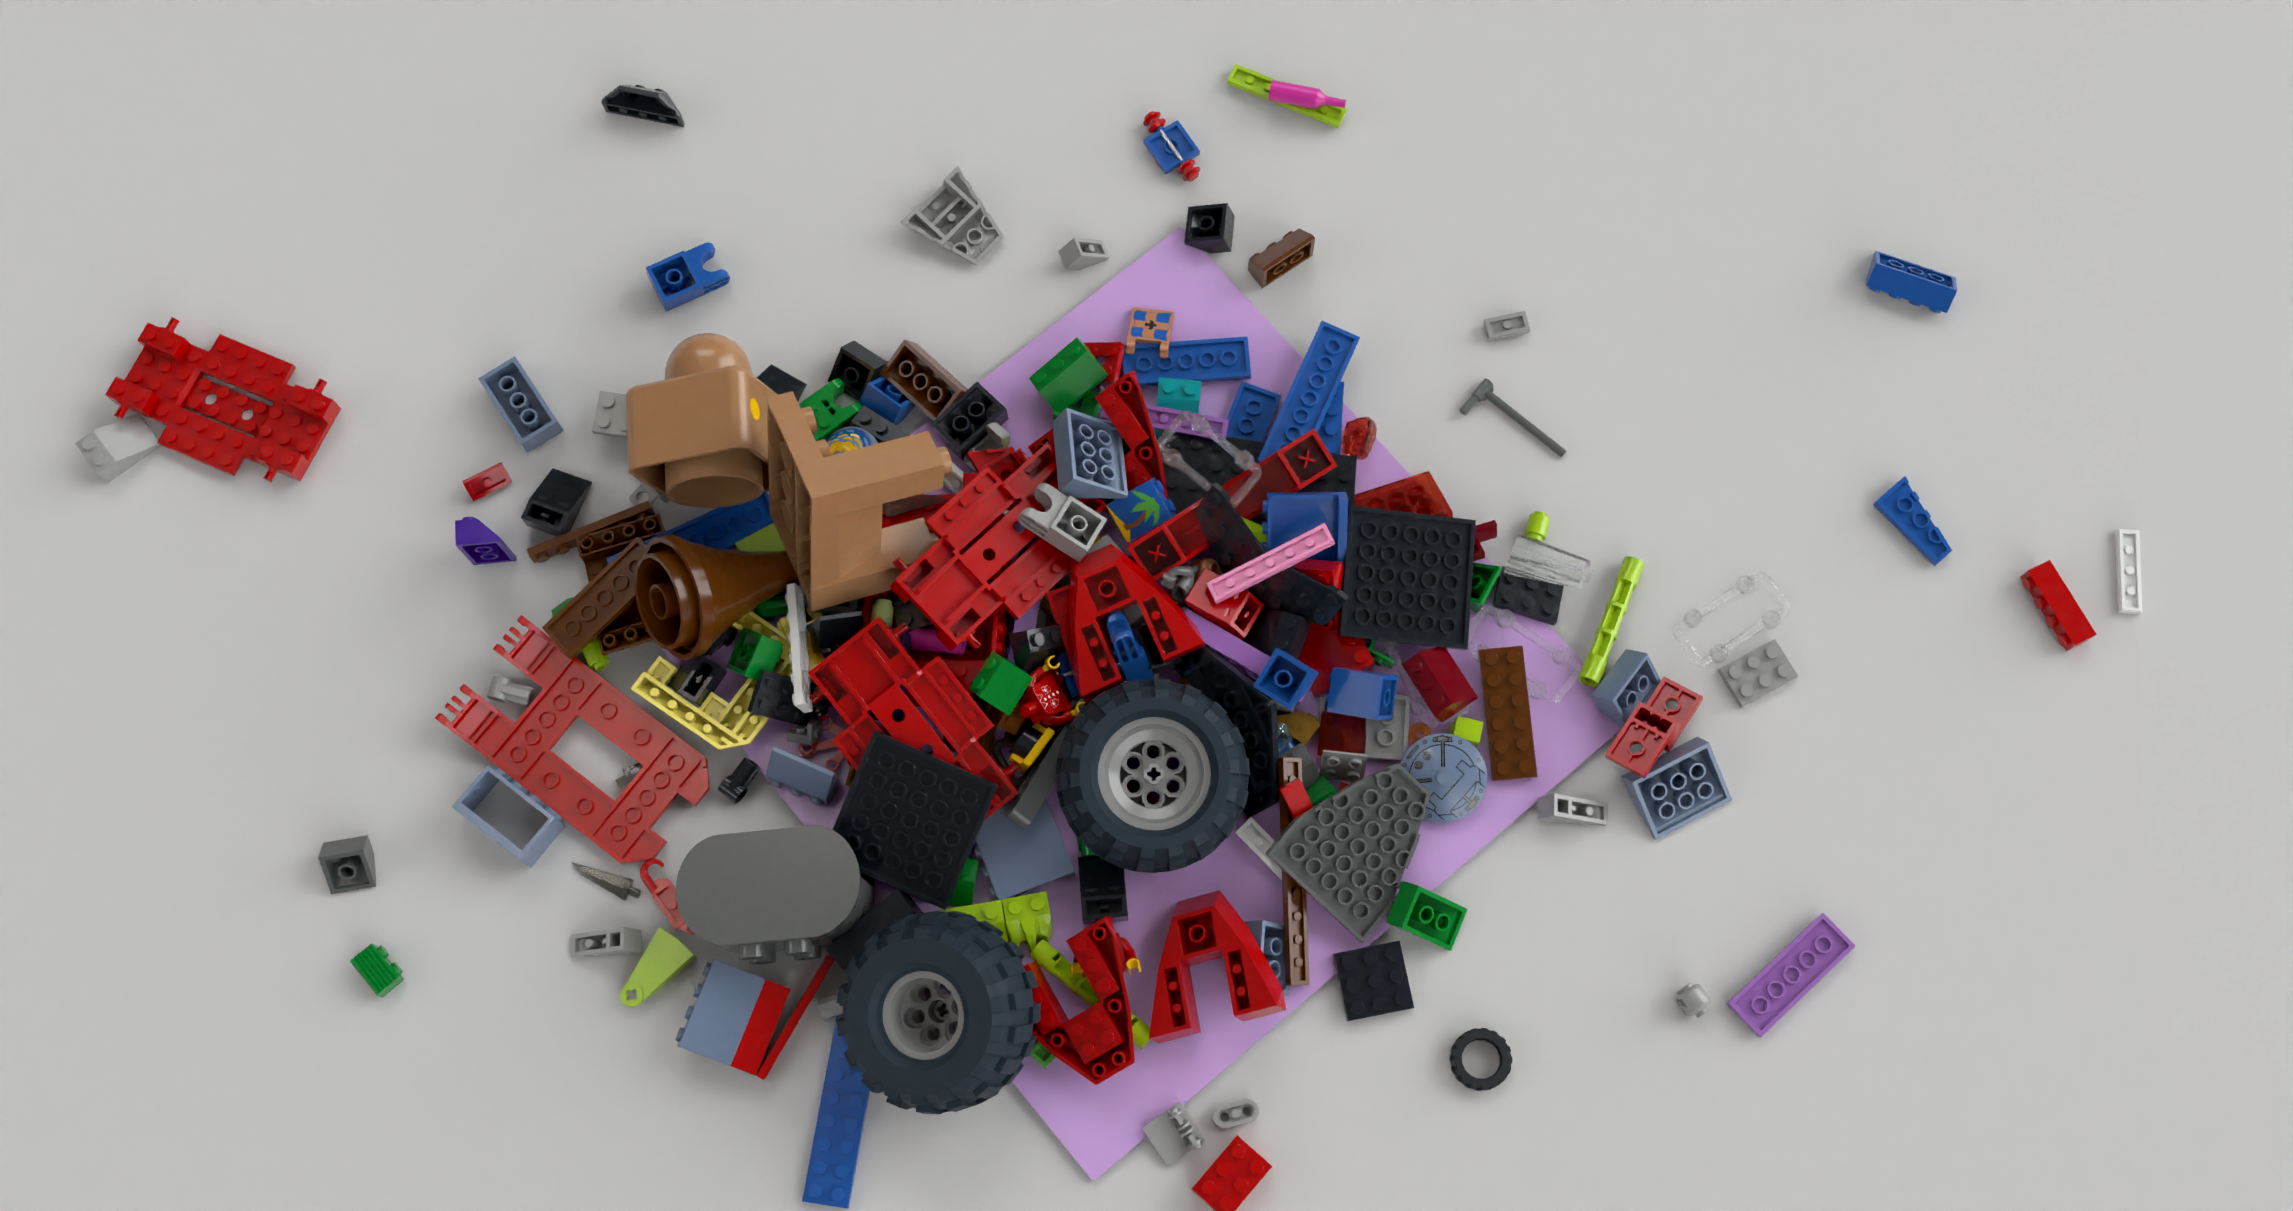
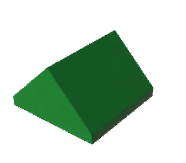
(1483, 580)

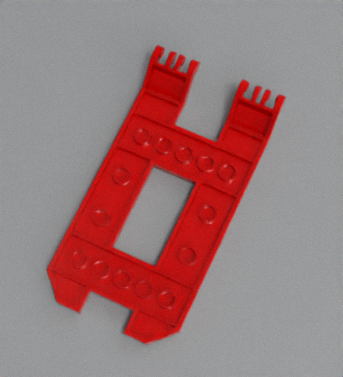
(525, 746)

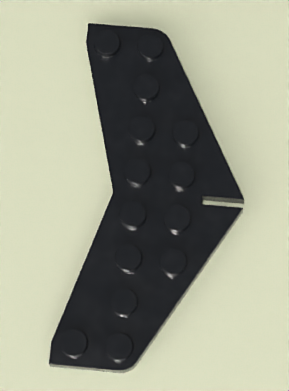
(1236, 545)
(1242, 703)

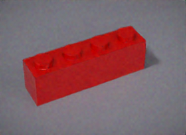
(2057, 605)

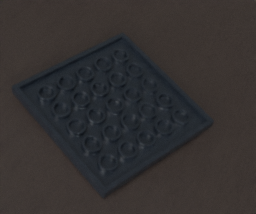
(1407, 578)
(913, 818)

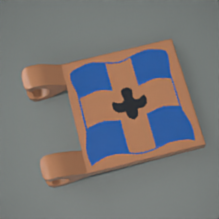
(1150, 327)

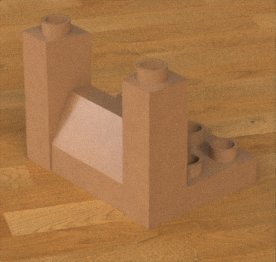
(833, 504)

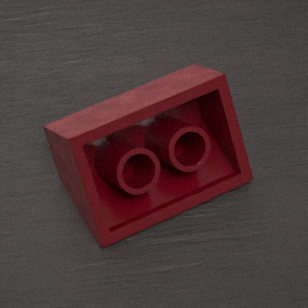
(1440, 682)

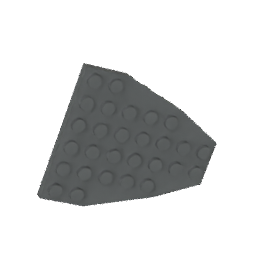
(1356, 847)

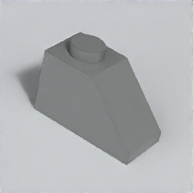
(1082, 253)

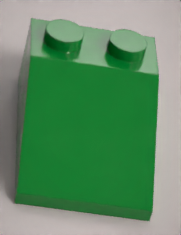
(1426, 915)

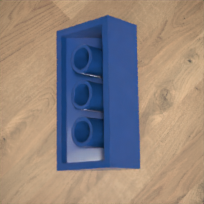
(1911, 282)

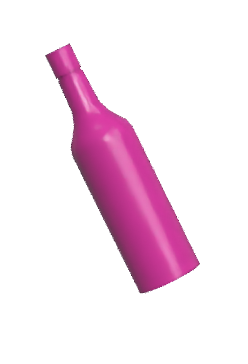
(1301, 95)
(927, 641)

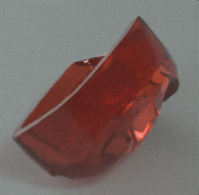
(1359, 437)

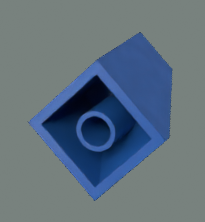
(1361, 693)

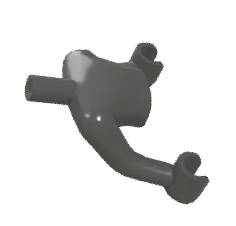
(1184, 582)

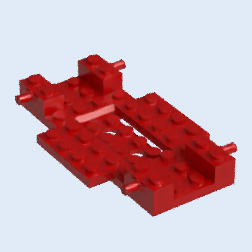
(170, 378)
(954, 586)
(868, 676)

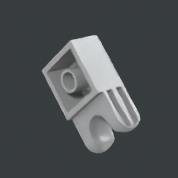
(1064, 523)

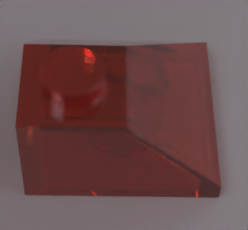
(1341, 733)

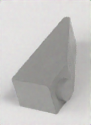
(1571, 810)
(607, 942)

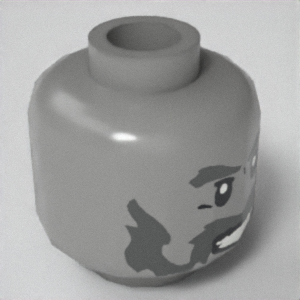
(1693, 1000)

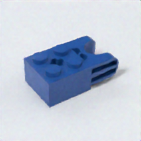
(690, 276)
(1130, 655)

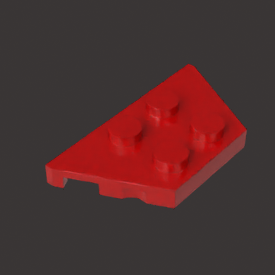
(1000, 461)

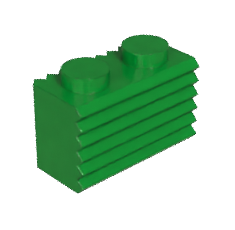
(377, 969)

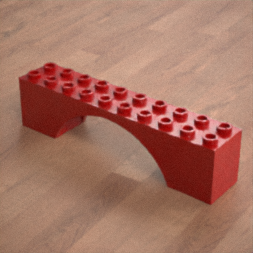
(1282, 472)

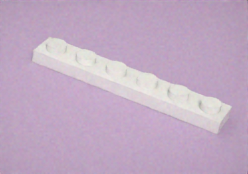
(799, 648)

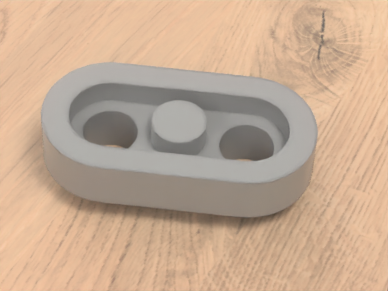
(1235, 1113)

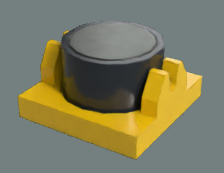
(1030, 746)

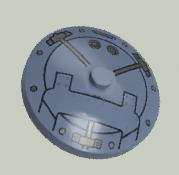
(1450, 772)

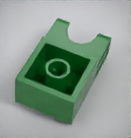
(828, 415)

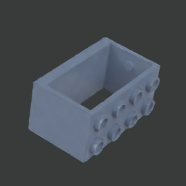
(479, 790)

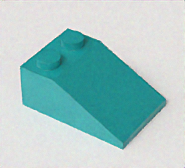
(1178, 395)

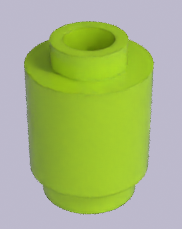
(1537, 526)
(594, 657)

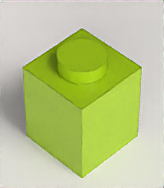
(1467, 729)

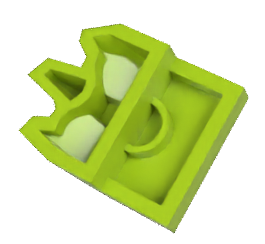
(1028, 919)

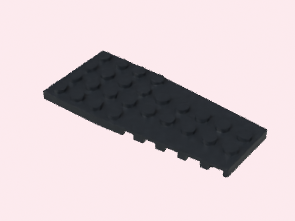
(1219, 466)

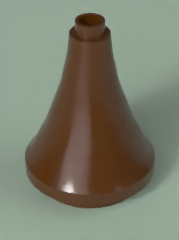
(698, 591)

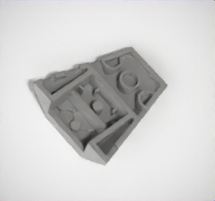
(956, 220)

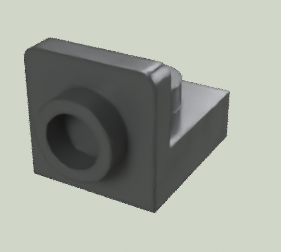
(806, 734)

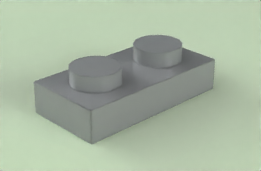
(1506, 326)

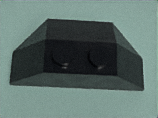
(643, 104)

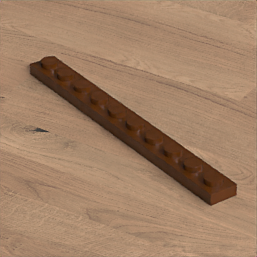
(1293, 895)

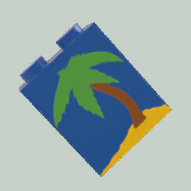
(1142, 509)

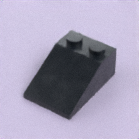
(1278, 630)

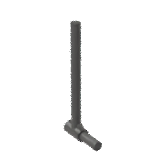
(1485, 391)

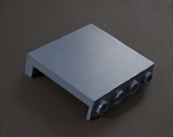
(1020, 857)

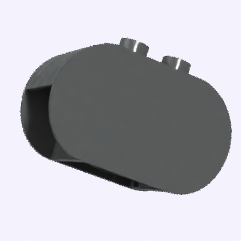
(773, 891)

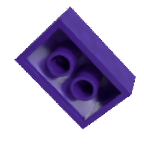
(480, 543)

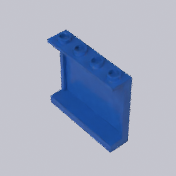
(1299, 512)

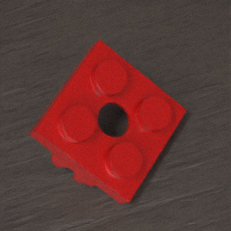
(1113, 357)

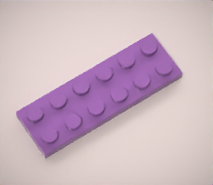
(1790, 975)

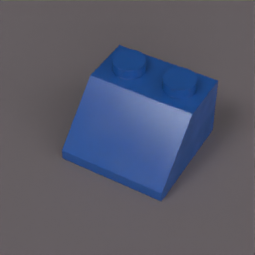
(886, 400)
(1285, 678)

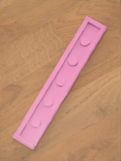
(1270, 563)

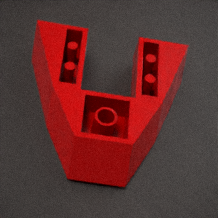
(1128, 412)
(1109, 583)
(1200, 932)
(1101, 1037)

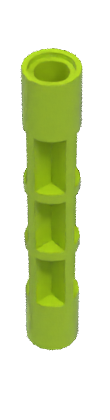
(1607, 631)
(1055, 963)

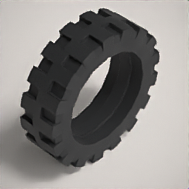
(1504, 1056)

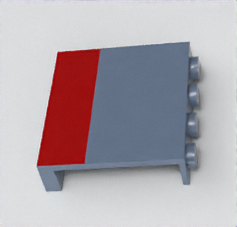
(732, 1016)

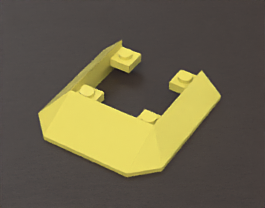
(715, 721)

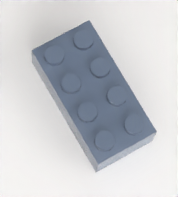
(521, 404)

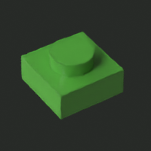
(1042, 1055)

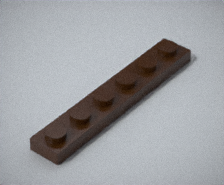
(567, 541)

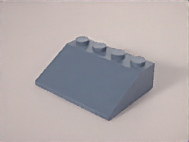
(1089, 457)
(1678, 788)

